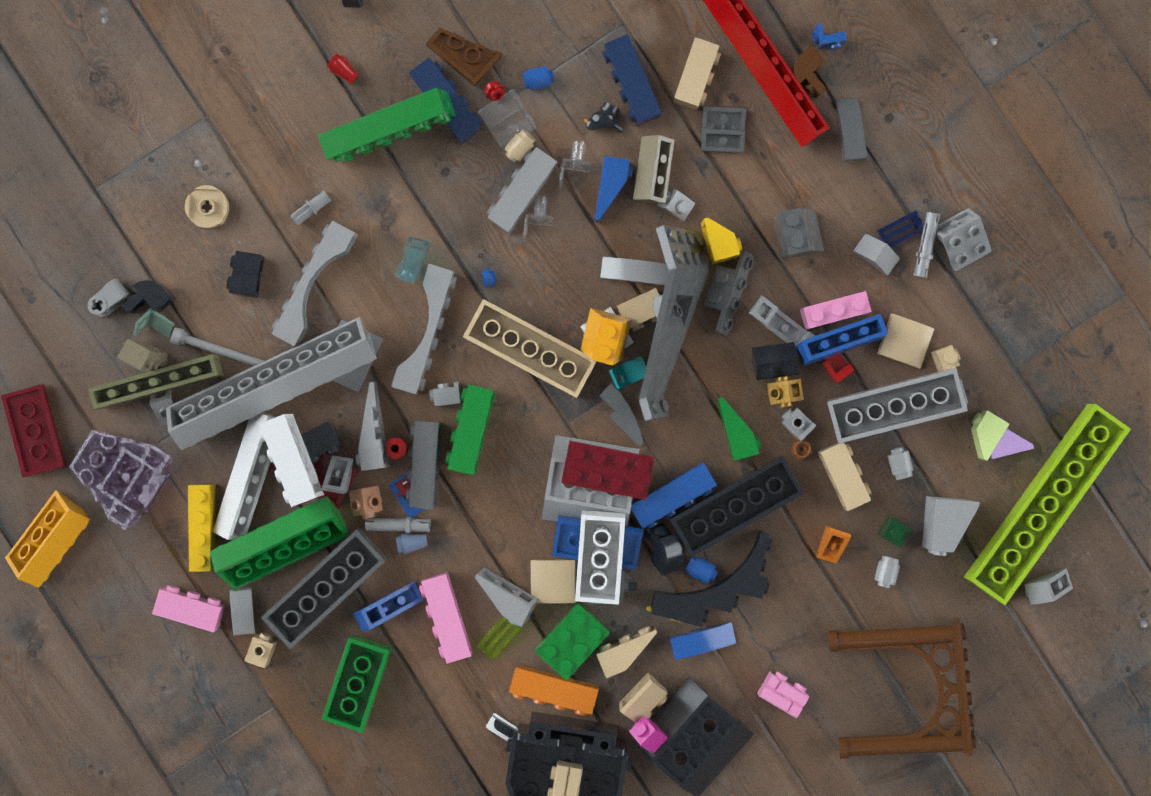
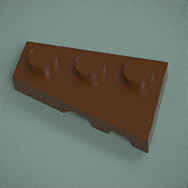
(465, 57)

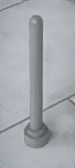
(180, 337)

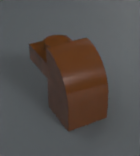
(803, 70)

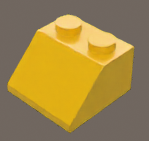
(720, 242)

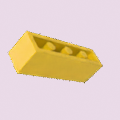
(201, 525)

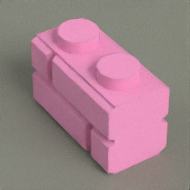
(783, 694)

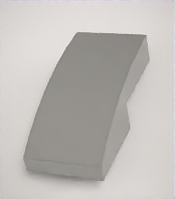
(242, 611)

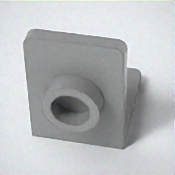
(159, 406)

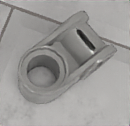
(110, 296)

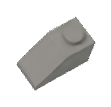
(1048, 587)

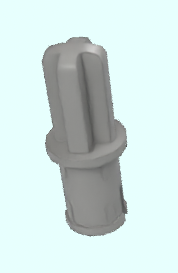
(310, 207)

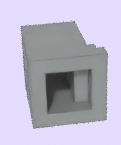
(446, 394)
(801, 431)

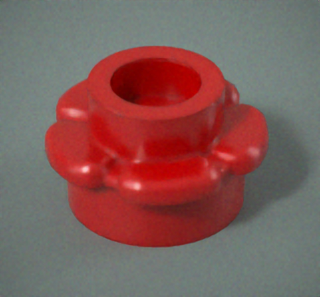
(494, 91)

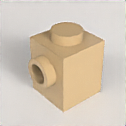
(261, 650)

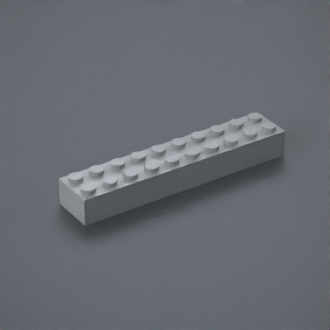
(270, 383)

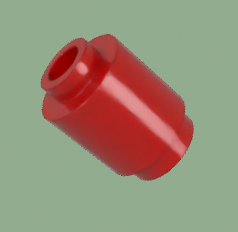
(403, 448)

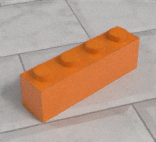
(553, 689)

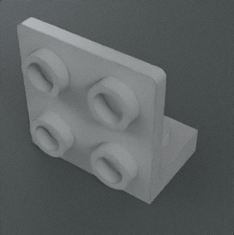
(963, 238)

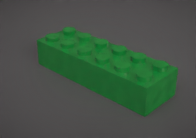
(387, 125)
(279, 543)

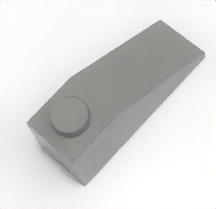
(508, 598)

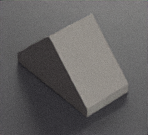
(877, 254)
(338, 475)

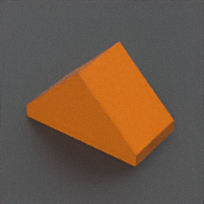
(832, 544)

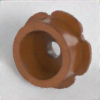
(801, 455)

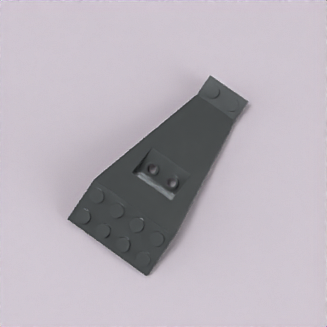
(673, 312)

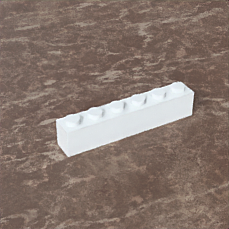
(244, 482)

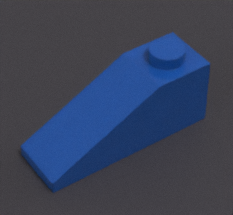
(613, 179)
(388, 607)

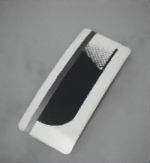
(501, 727)

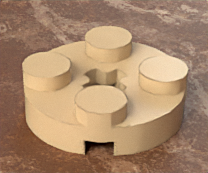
(199, 197)

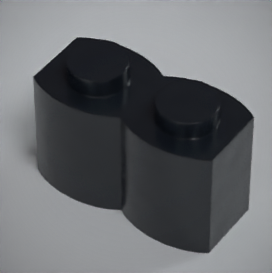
(246, 274)

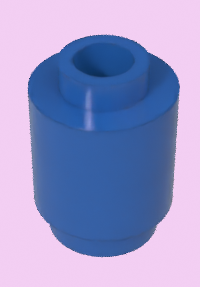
(538, 78)
(701, 569)

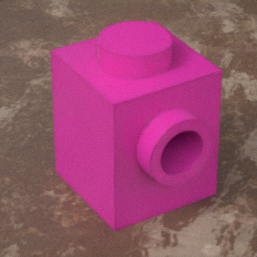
(648, 734)

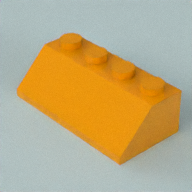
(47, 539)

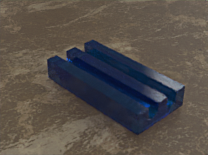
(918, 221)

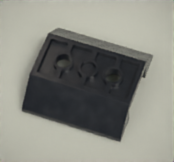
(705, 750)

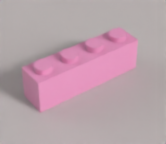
(446, 617)

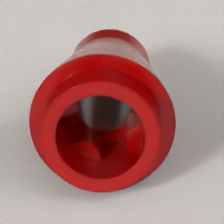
(341, 67)

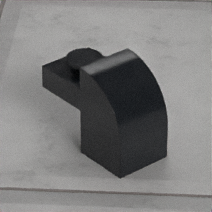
(149, 292)
(668, 549)

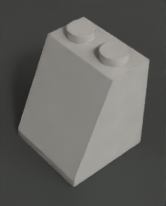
(946, 523)

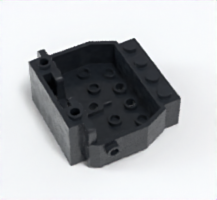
(537, 749)

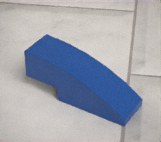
(702, 640)

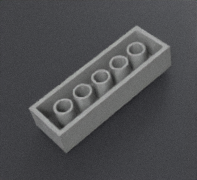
(897, 405)

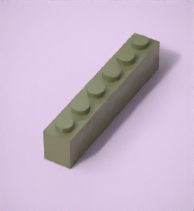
(156, 382)

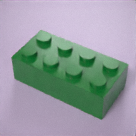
(471, 429)
(357, 683)

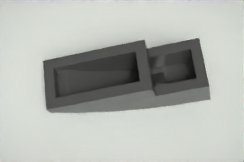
(851, 130)
(622, 413)

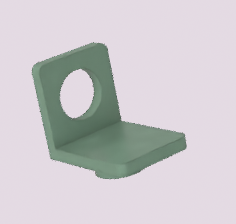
(156, 321)

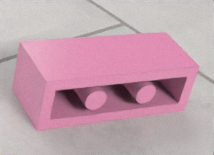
(835, 310)
(189, 608)

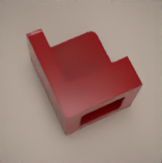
(836, 368)

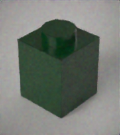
(894, 531)

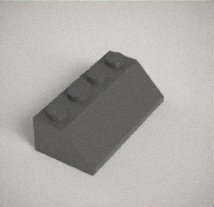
(425, 464)

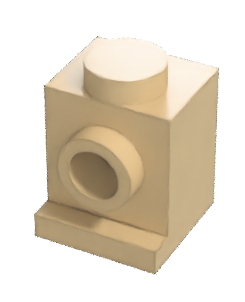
(946, 358)

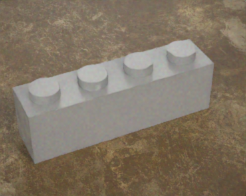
(522, 190)

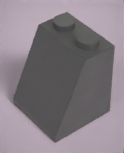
(798, 232)

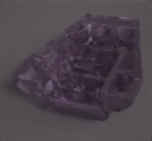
(121, 475)

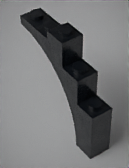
(746, 579)

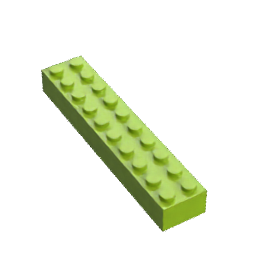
(1047, 503)

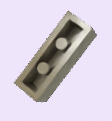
(653, 169)
(143, 355)

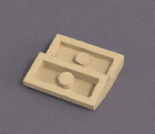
(905, 341)
(554, 580)

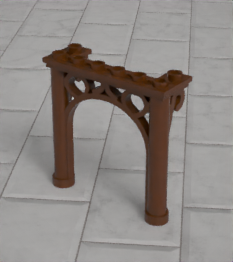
(917, 742)

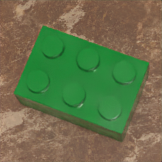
(572, 640)

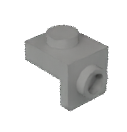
(677, 204)

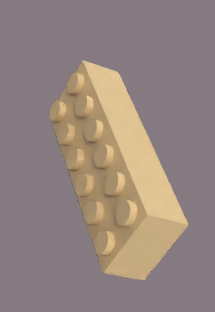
(529, 348)

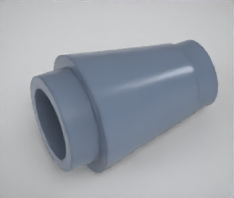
(410, 542)

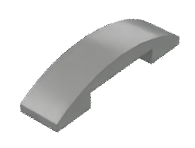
(634, 270)
(778, 322)

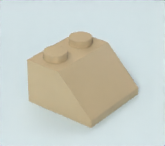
(643, 698)

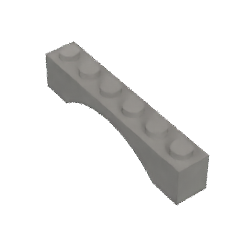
(437, 287)
(293, 322)

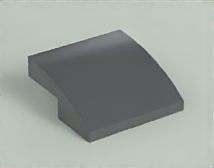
(723, 129)

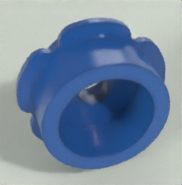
(489, 277)

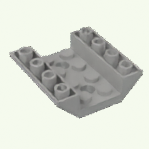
(571, 501)

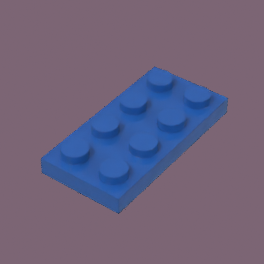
(568, 537)

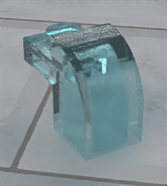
(412, 260)

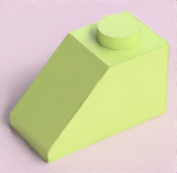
(987, 432)

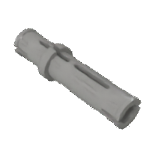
(924, 254)
(404, 525)

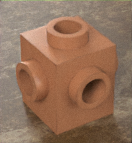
(365, 501)

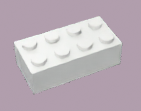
(291, 459)
(600, 557)

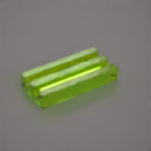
(486, 650)

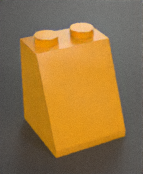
(605, 336)

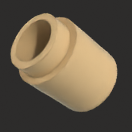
(519, 146)

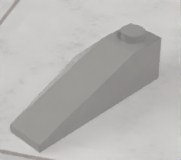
(372, 437)

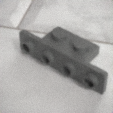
(727, 289)

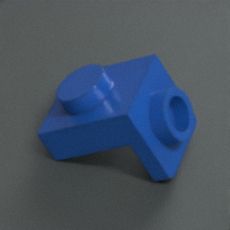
(829, 41)

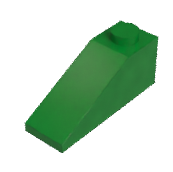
(739, 436)

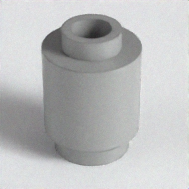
(900, 463)
(887, 571)

